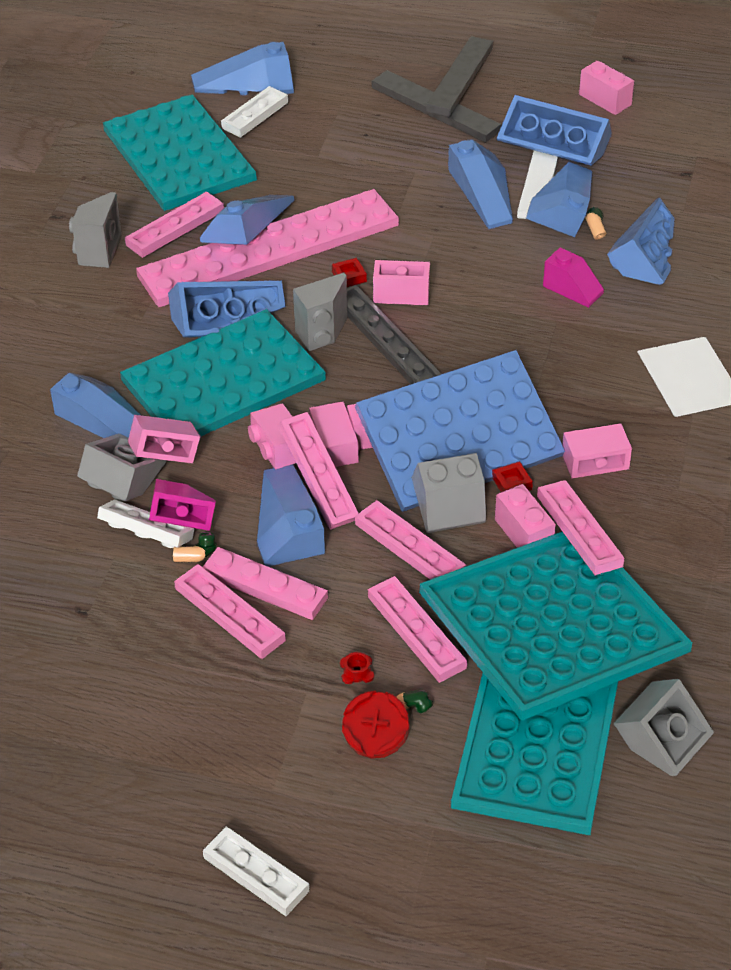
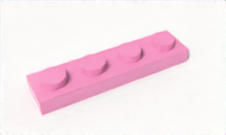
(174, 224)
(318, 470)
(580, 527)
(406, 541)
(266, 583)
(230, 611)
(417, 629)

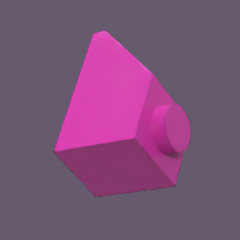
(571, 278)
(181, 505)

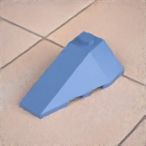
(248, 71)
(482, 181)
(563, 200)
(245, 219)
(644, 246)
(209, 306)
(92, 405)
(287, 519)

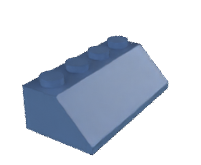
(555, 130)

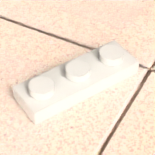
(254, 111)
(137, 520)
(256, 871)

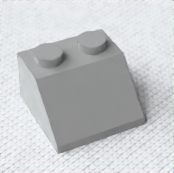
(96, 231)
(320, 311)
(115, 468)
(450, 492)
(664, 726)

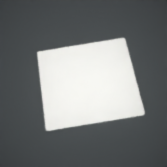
(688, 376)

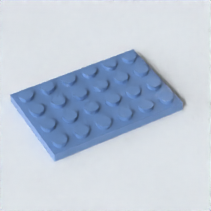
(463, 412)

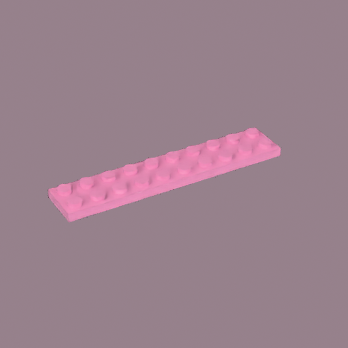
(273, 247)

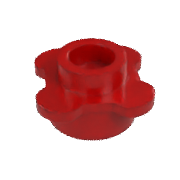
(356, 661)

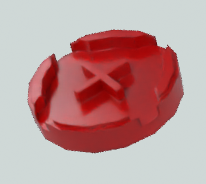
(375, 724)

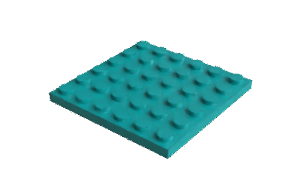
(550, 625)

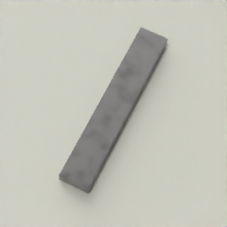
(459, 76)
(418, 96)
(388, 337)

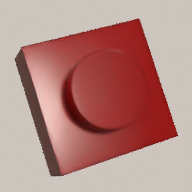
(353, 269)
(511, 476)

